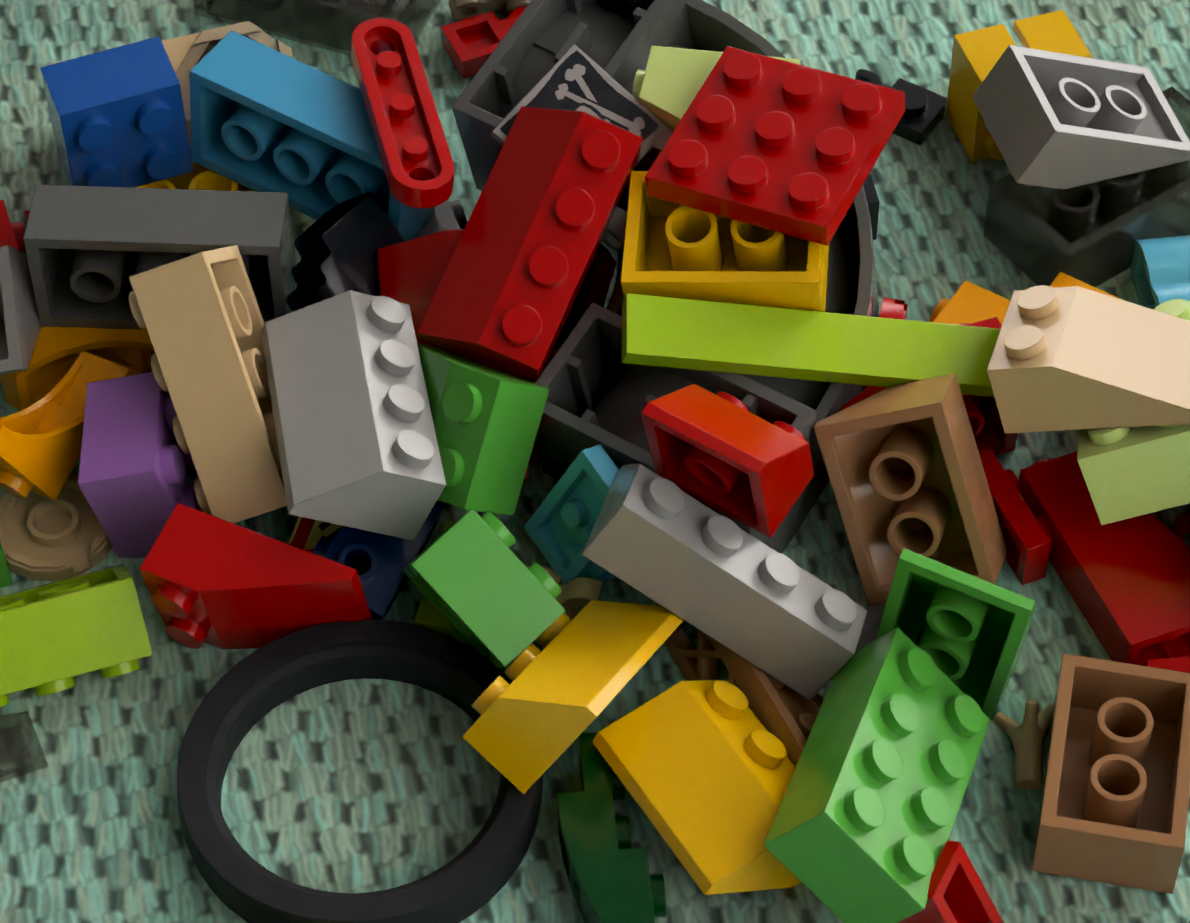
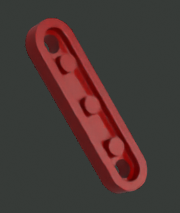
(402, 113)

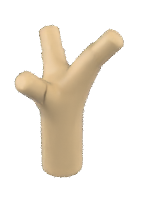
(1027, 742)

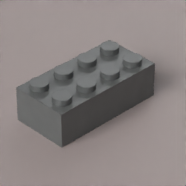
(94, 238)

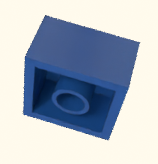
(118, 116)

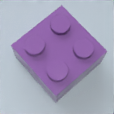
(133, 462)

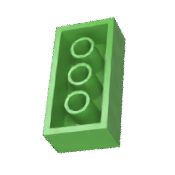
(879, 783)

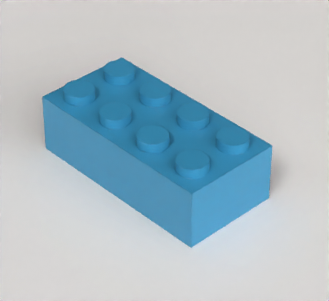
(288, 131)

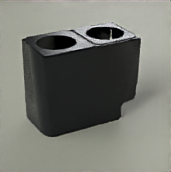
(342, 251)

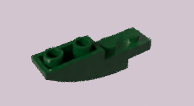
(602, 869)

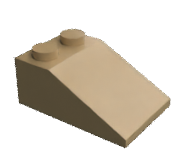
(1088, 363)

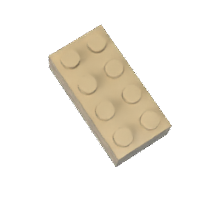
(216, 373)

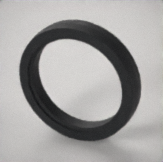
(310, 660)

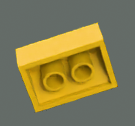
(564, 686)
(705, 782)

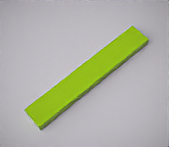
(802, 343)

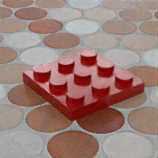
(776, 145)

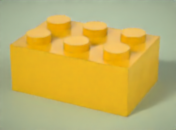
(716, 258)

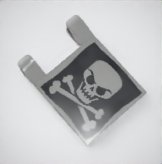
(584, 86)

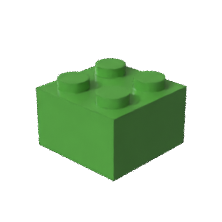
(485, 587)

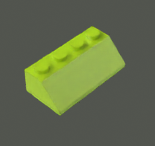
(70, 631)

